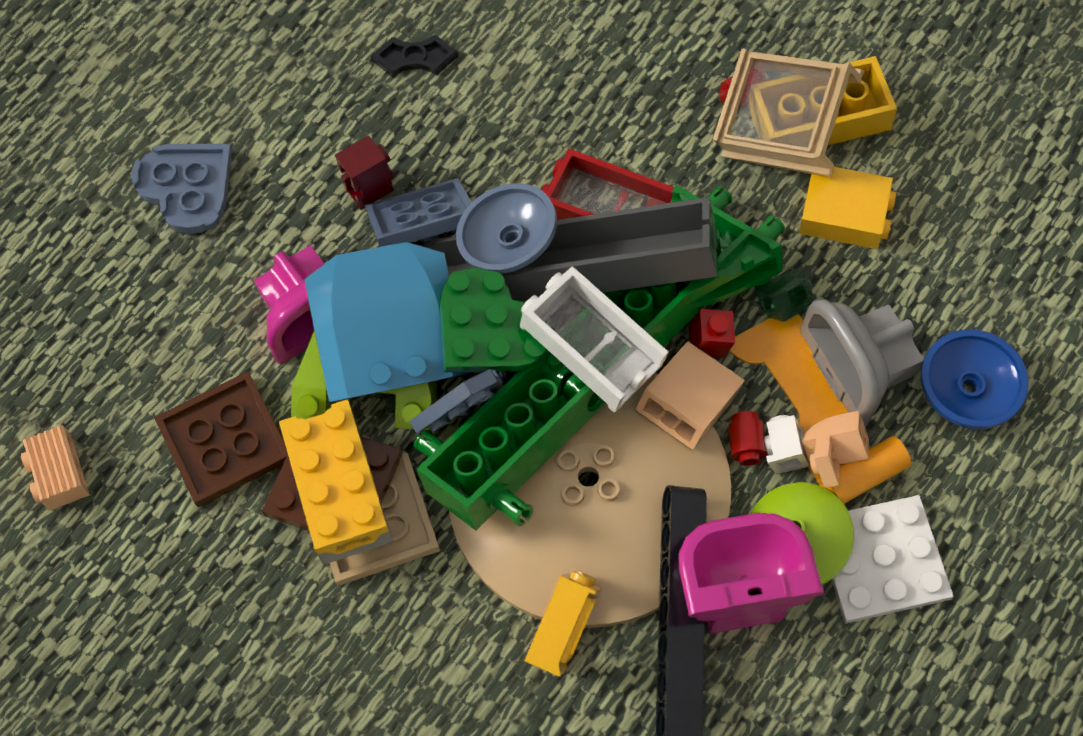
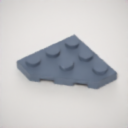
(460, 401)

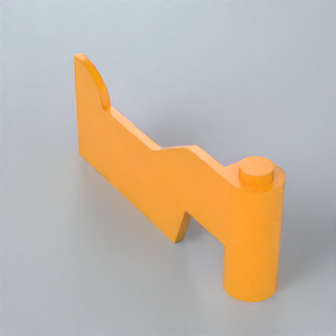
(793, 367)

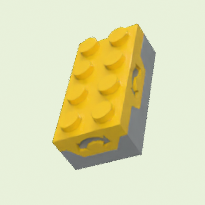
(335, 483)

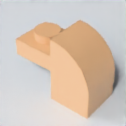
(836, 442)

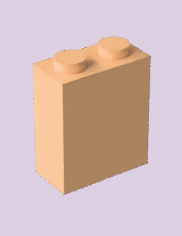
(689, 395)

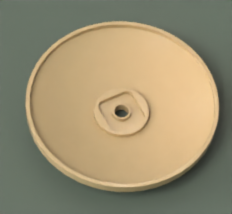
(600, 528)

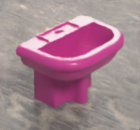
(285, 293)
(746, 557)

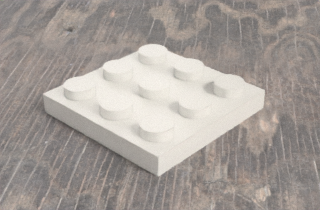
(891, 562)

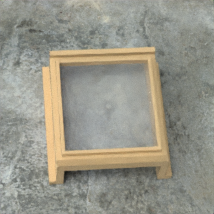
(783, 111)

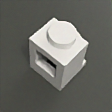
(785, 444)

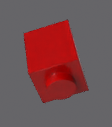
(713, 332)

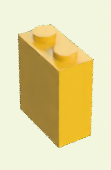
(848, 207)

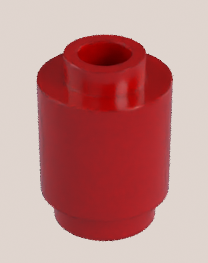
(747, 438)

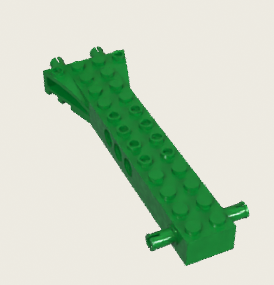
(548, 403)

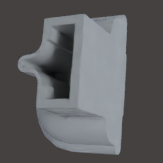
(860, 352)

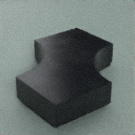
(426, 55)

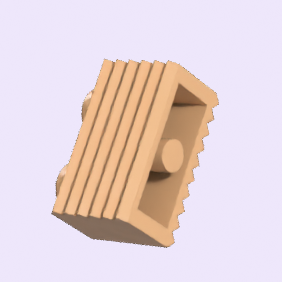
(55, 468)

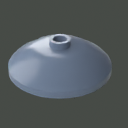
(506, 228)

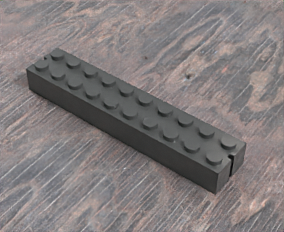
(616, 249)

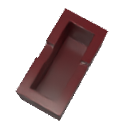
(366, 171)

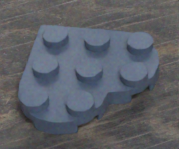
(186, 183)

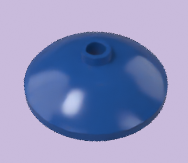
(987, 365)

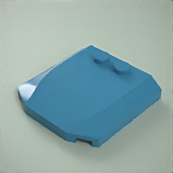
(379, 319)

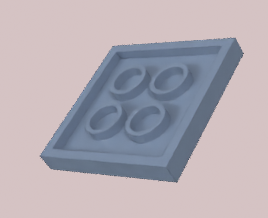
(418, 213)

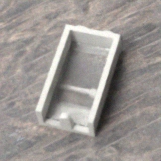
(592, 337)

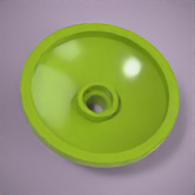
(821, 518)

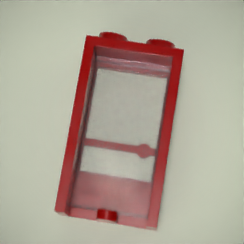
(593, 186)

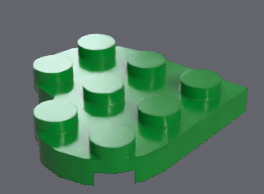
(483, 325)

